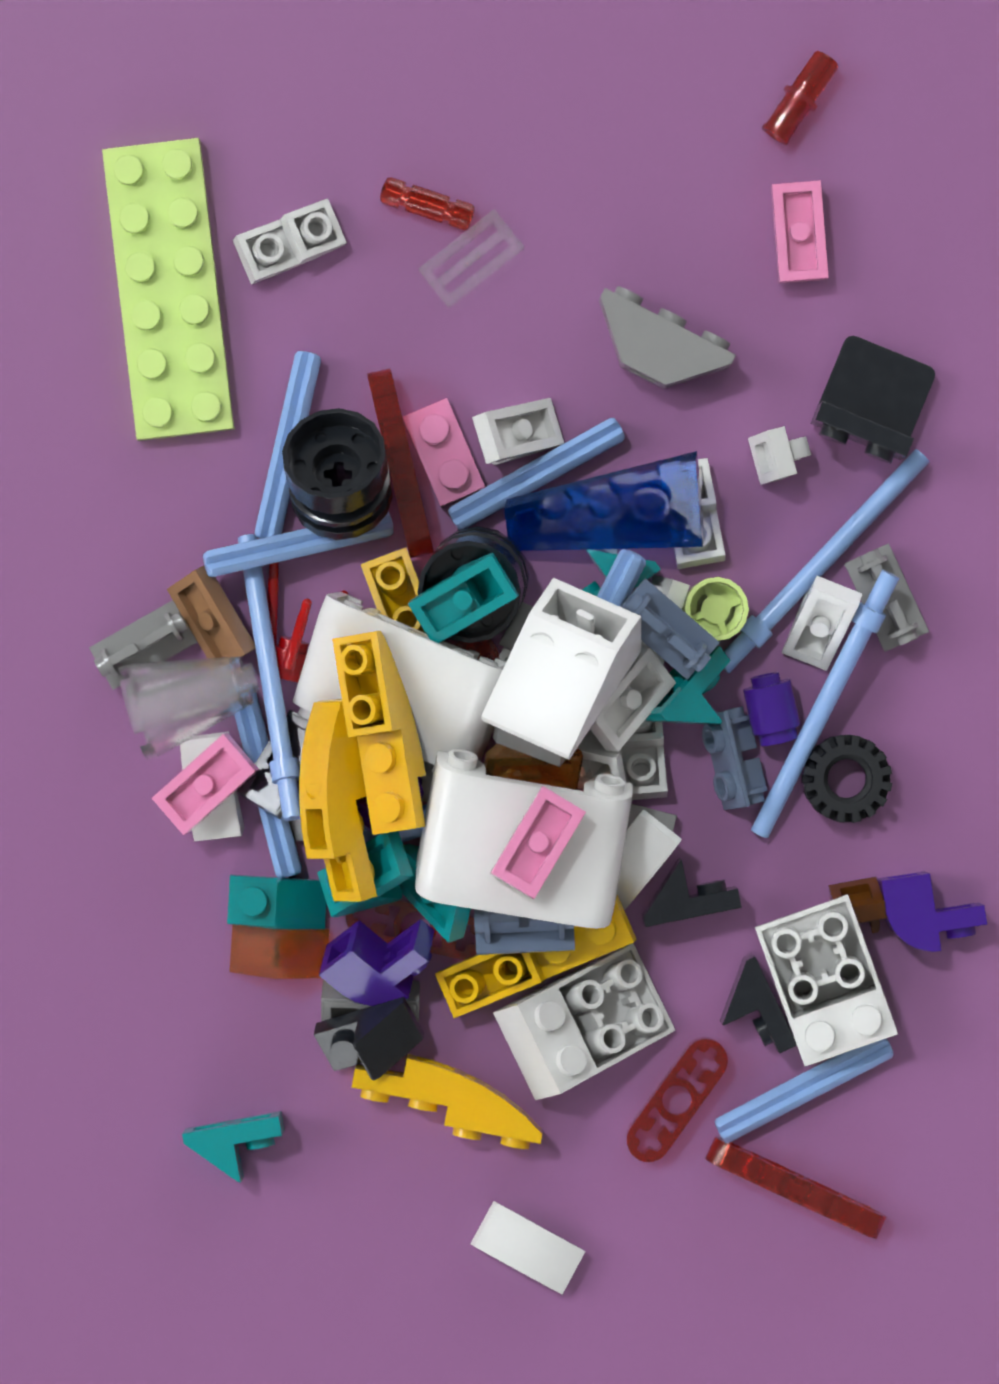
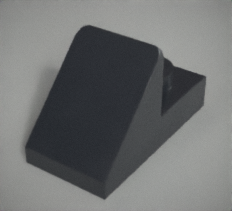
(675, 904)
(753, 993)
(370, 1036)

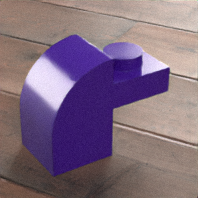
(913, 912)
(376, 971)

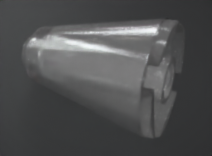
(184, 698)

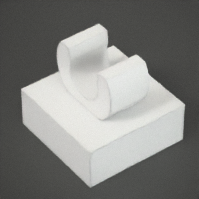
(776, 455)

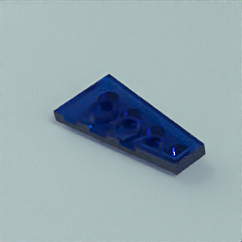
(618, 510)

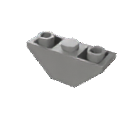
(659, 344)

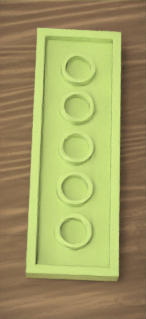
(168, 289)

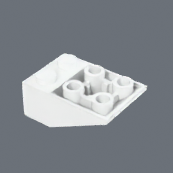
(563, 668)
(826, 980)
(584, 1022)

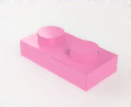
(799, 232)
(443, 452)
(205, 783)
(537, 842)

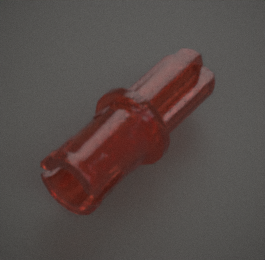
(800, 97)

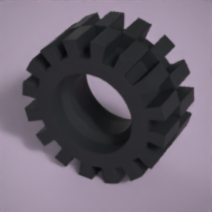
(876, 778)

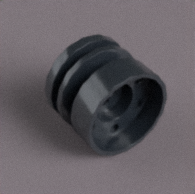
(337, 473)
(467, 546)

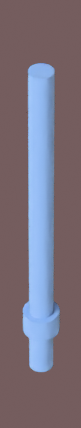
(867, 619)
(757, 629)
(284, 767)

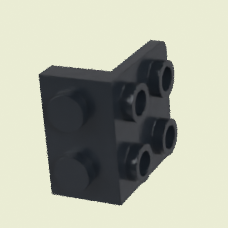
(873, 399)

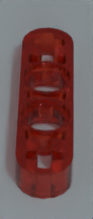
(400, 463)
(796, 1187)

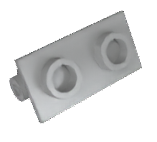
(903, 617)
(145, 640)

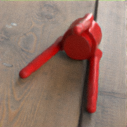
(290, 650)

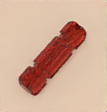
(427, 203)

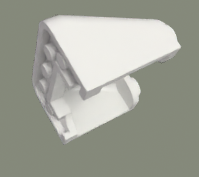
(441, 680)
(474, 818)

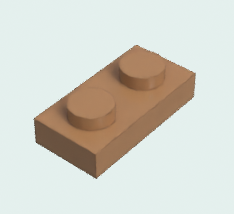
(210, 616)

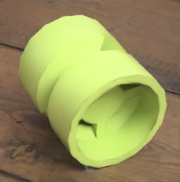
(717, 607)

